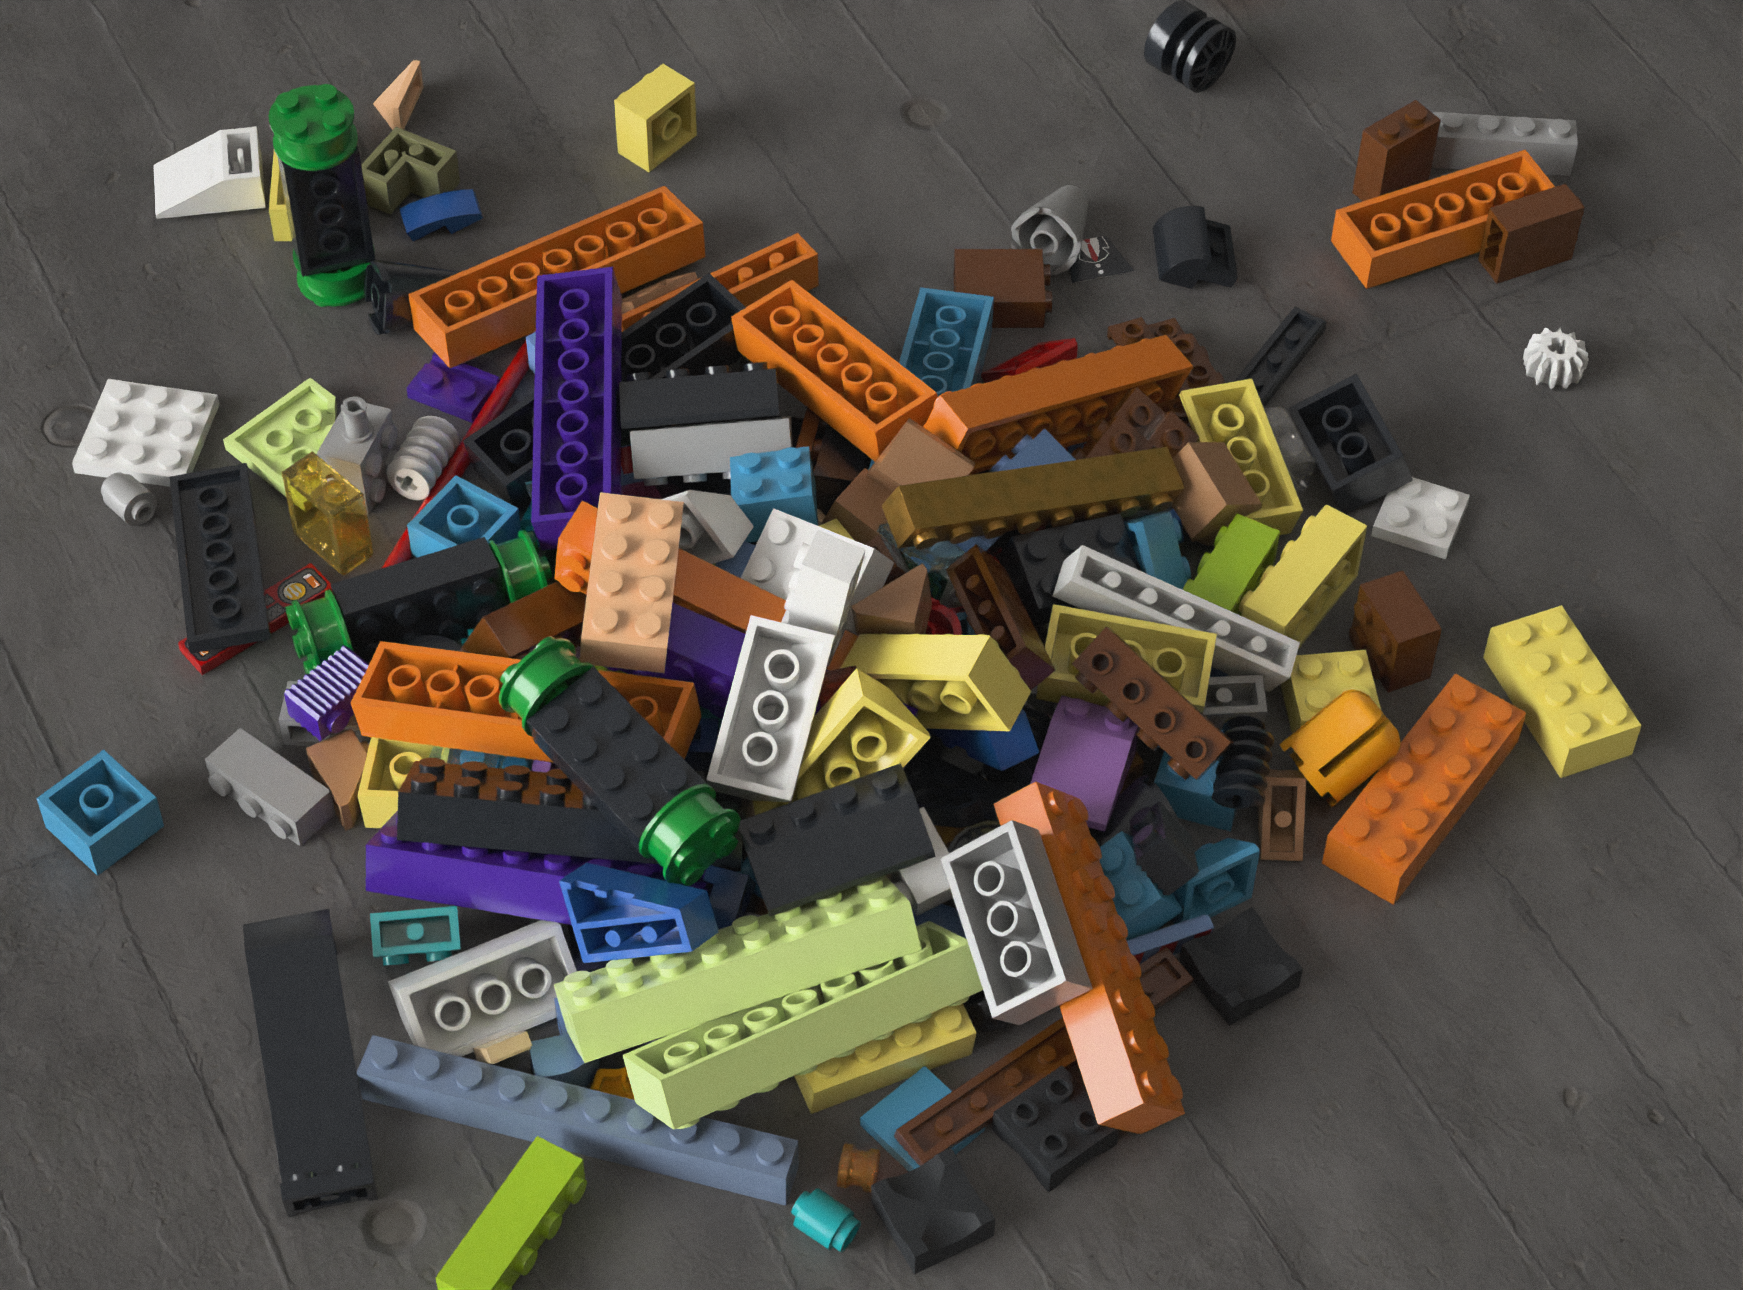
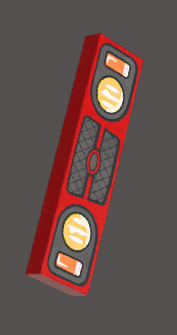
(303, 585)

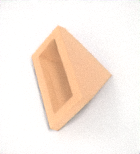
(401, 96)

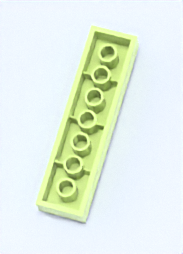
(736, 968)
(789, 1036)

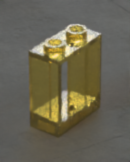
(328, 513)

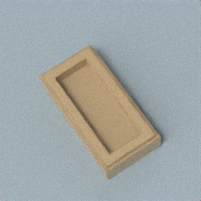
(503, 1047)

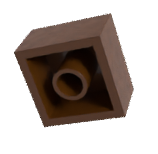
(1395, 631)

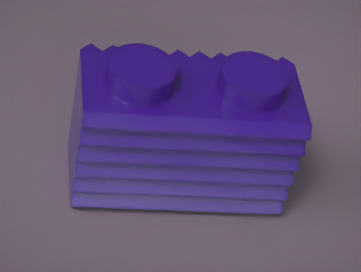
(325, 695)

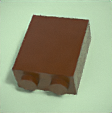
(1396, 151)
(1531, 233)
(1010, 276)

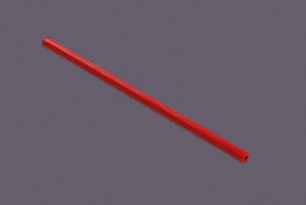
(460, 460)

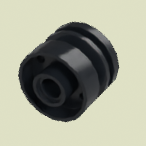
(1189, 46)

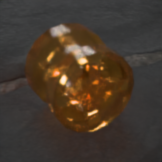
(858, 1167)

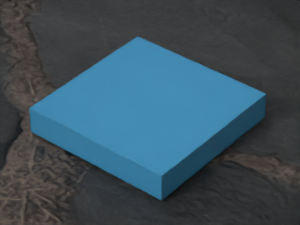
(901, 1106)

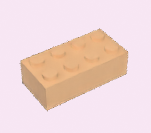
(631, 582)

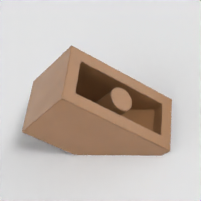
(339, 767)
(1282, 816)

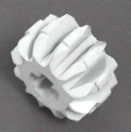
(1555, 358)

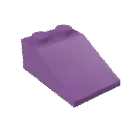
(1087, 756)

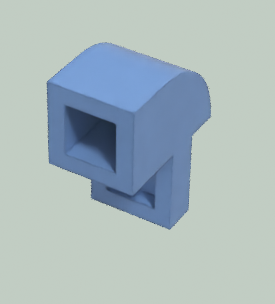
(559, 1059)

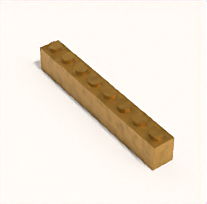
(1031, 497)

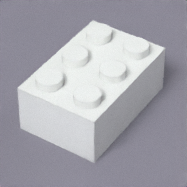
(777, 549)

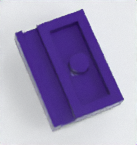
(453, 390)

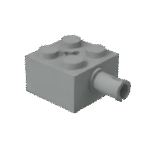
(362, 447)

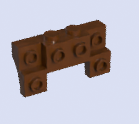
(1200, 375)
(1135, 426)

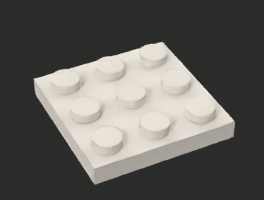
(145, 432)

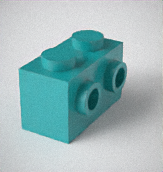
(414, 933)

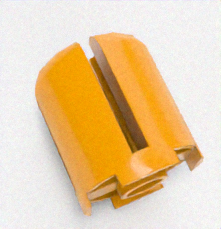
(1343, 744)

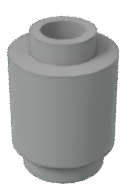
(128, 498)

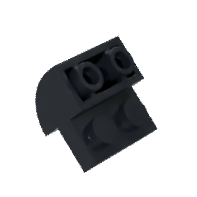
(1193, 249)

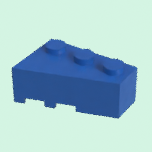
(993, 748)
(634, 914)

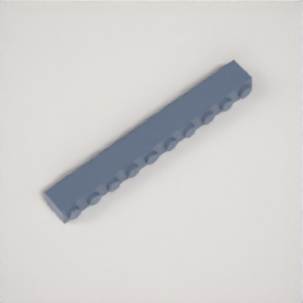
(576, 1119)

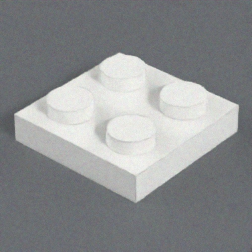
(1421, 517)

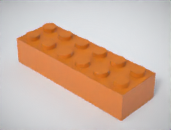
(1431, 219)
(832, 367)
(1423, 789)

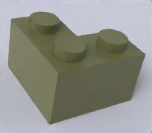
(408, 165)

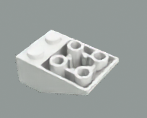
(212, 176)

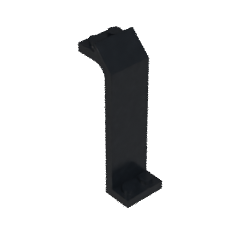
(308, 1062)

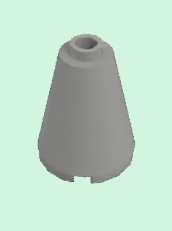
(1054, 226)

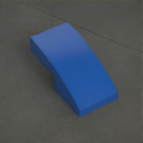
(448, 209)

